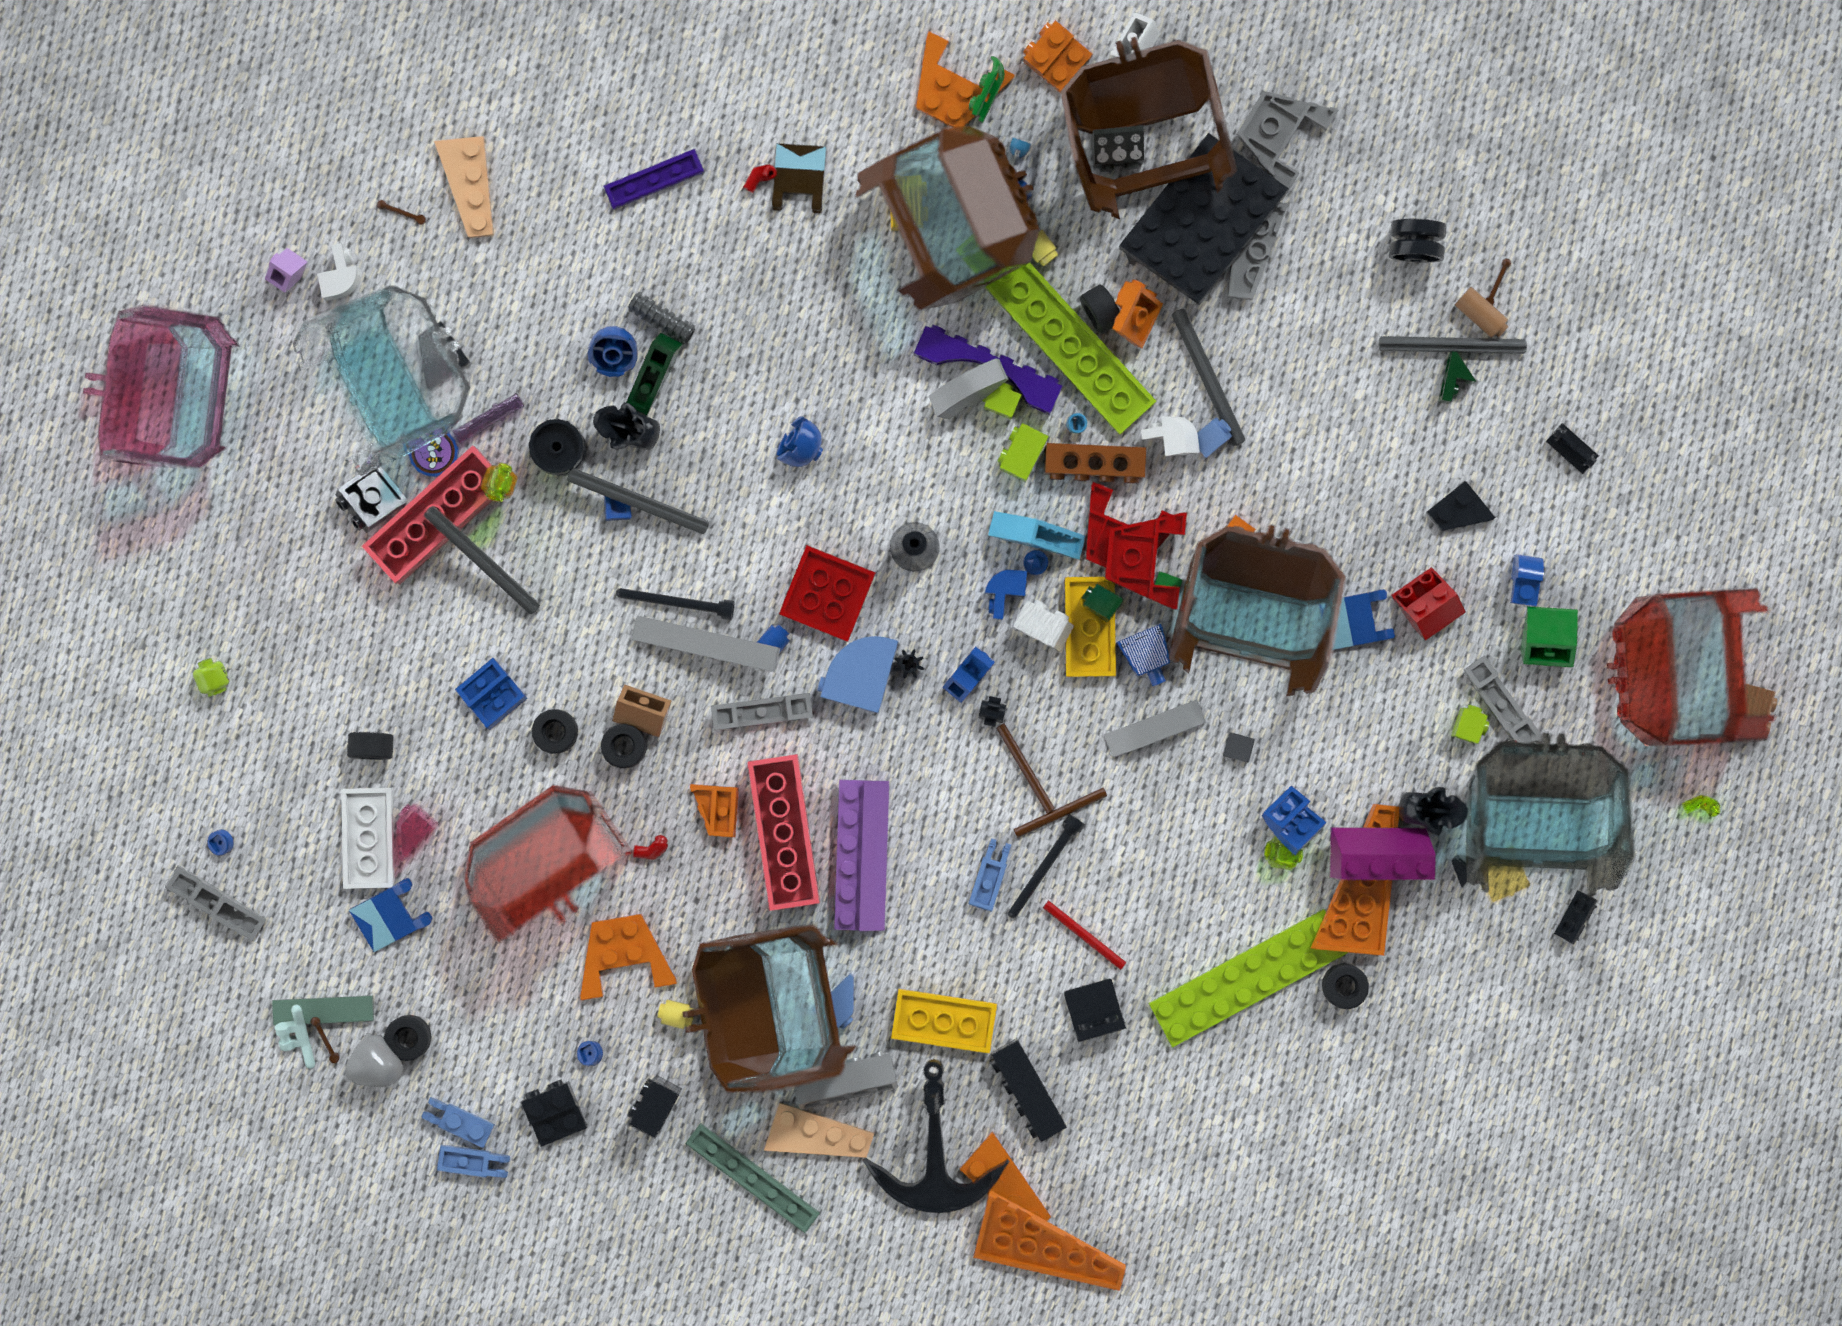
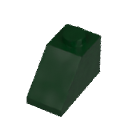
(1101, 602)

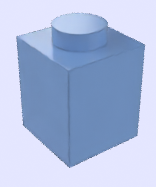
(1213, 436)

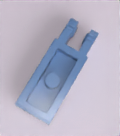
(989, 878)
(460, 1122)
(470, 1161)

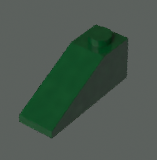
(654, 372)

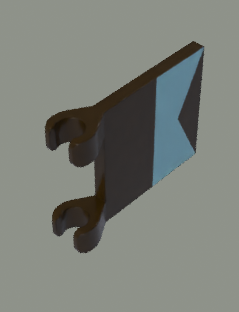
(799, 172)

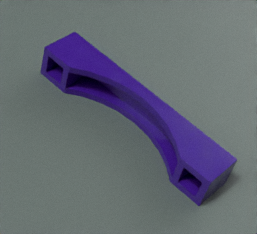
(941, 349)

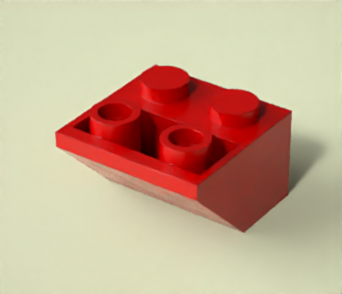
(1429, 603)

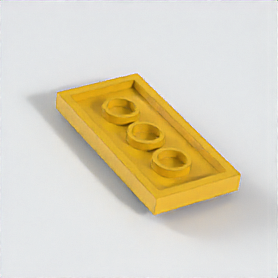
(1092, 641)
(944, 1020)

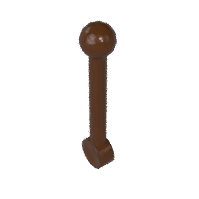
(420, 219)
(1506, 263)
(334, 1057)

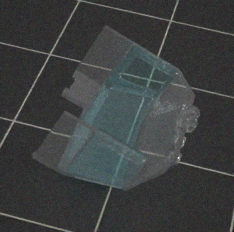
(391, 370)

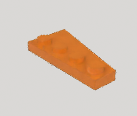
(1011, 1182)

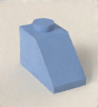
(844, 1001)

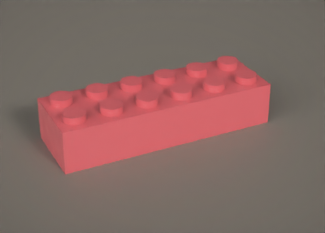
(410, 538)
(783, 832)

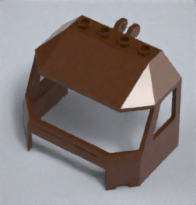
(1139, 92)

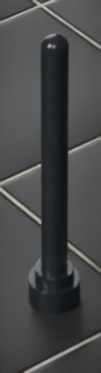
(723, 609)
(1071, 827)

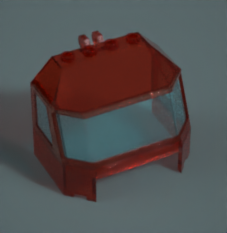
(1685, 668)
(540, 858)

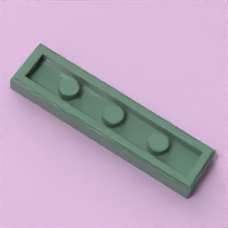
(326, 1009)

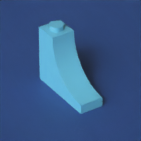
(1036, 534)

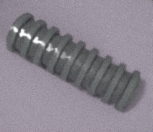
(661, 318)

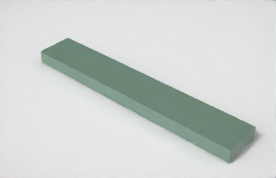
(752, 1178)

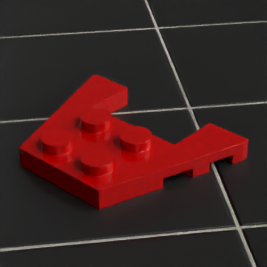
(1100, 524)
(1133, 557)

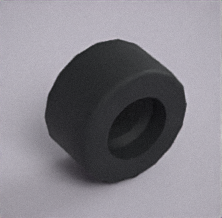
(1100, 308)
(539, 733)
(370, 745)
(608, 750)
(1329, 986)
(423, 1037)

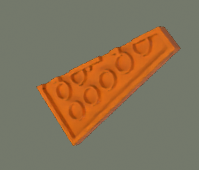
(1360, 908)
(1028, 1242)

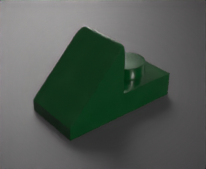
(1454, 371)

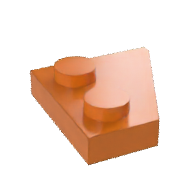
(718, 808)

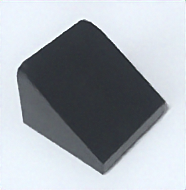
(1239, 747)
(1460, 869)

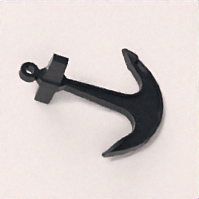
(936, 1189)

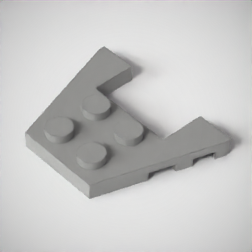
(1272, 126)

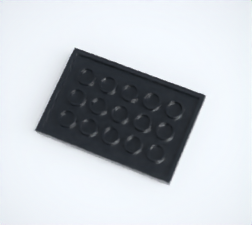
(1197, 233)

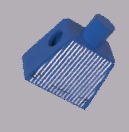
(1146, 653)

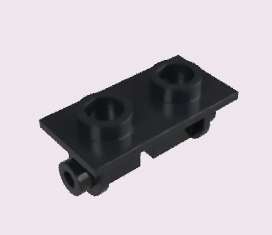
(1572, 448)
(1575, 917)

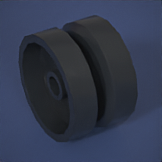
(1417, 240)
(557, 432)

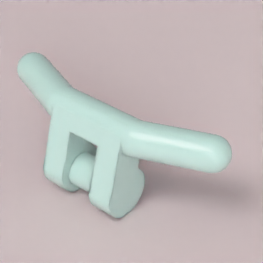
(300, 1040)

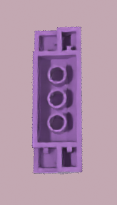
(861, 855)

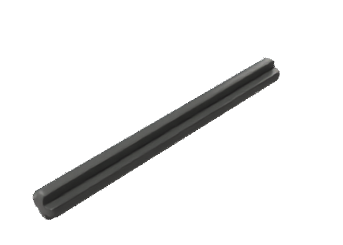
(1447, 344)
(1207, 374)
(638, 501)
(481, 559)

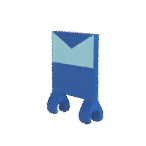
(1357, 622)
(385, 917)

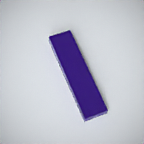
(653, 179)

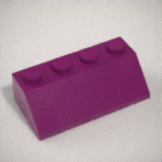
(1381, 854)

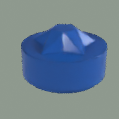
(1035, 562)
(220, 842)
(589, 1053)

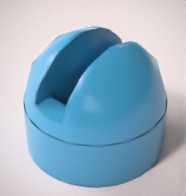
(1019, 145)
(1081, 423)

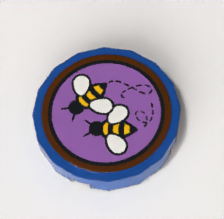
(435, 456)

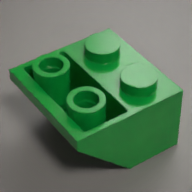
(1550, 636)

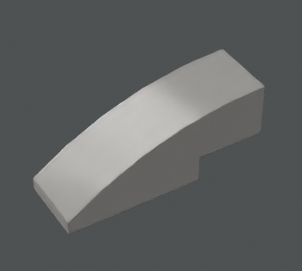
(968, 389)

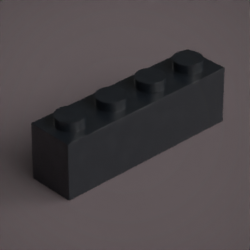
(1028, 1089)

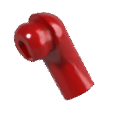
(759, 174)
(653, 851)

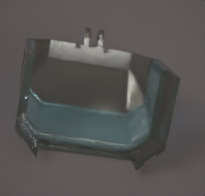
(1550, 810)

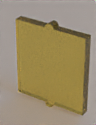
(1505, 881)

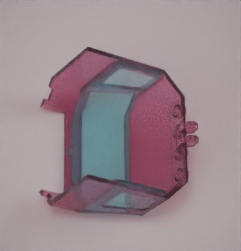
(163, 388)

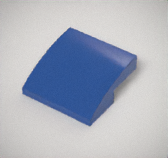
(491, 693)
(1293, 820)

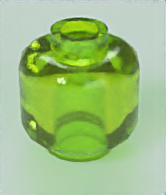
(499, 482)
(1280, 856)

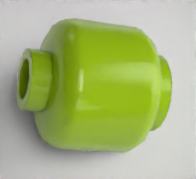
(211, 677)

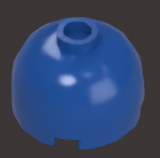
(613, 351)
(801, 444)

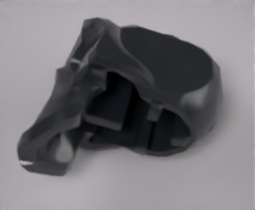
(626, 427)
(1432, 810)

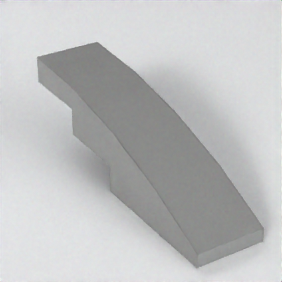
(215, 903)

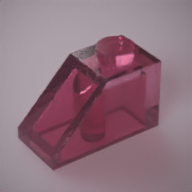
(413, 829)

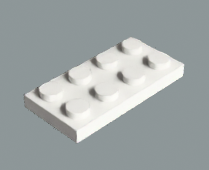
(367, 838)

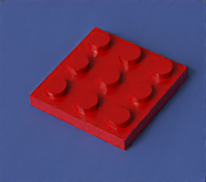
(827, 593)

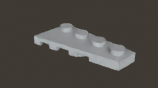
(1250, 263)

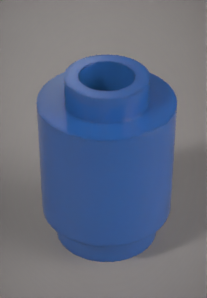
(775, 637)

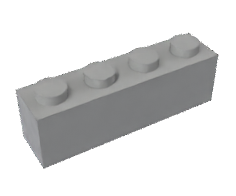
(856, 1080)

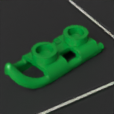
(989, 85)

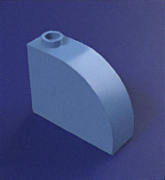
(860, 673)

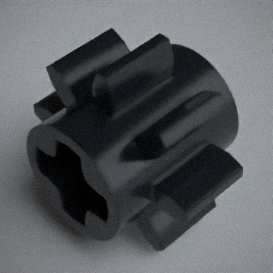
(906, 657)
(992, 711)

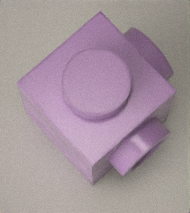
(285, 269)

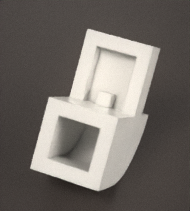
(344, 280)
(1178, 435)

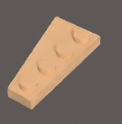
(468, 178)
(811, 1133)

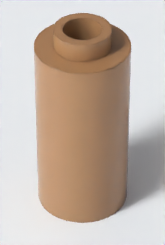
(1482, 313)

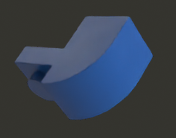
(1527, 576)
(1005, 583)
(968, 674)

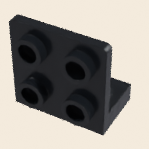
(1094, 1010)

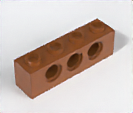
(1134, 457)

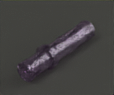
(488, 418)

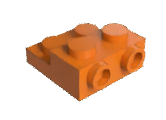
(1056, 55)
(1138, 312)

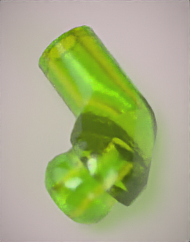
(1702, 802)

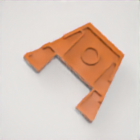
(944, 93)
(620, 944)

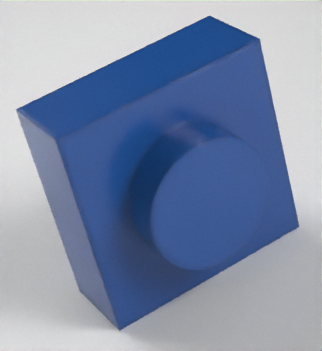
(616, 510)

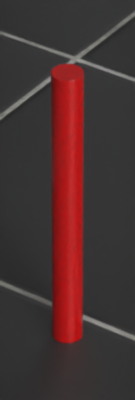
(1084, 935)

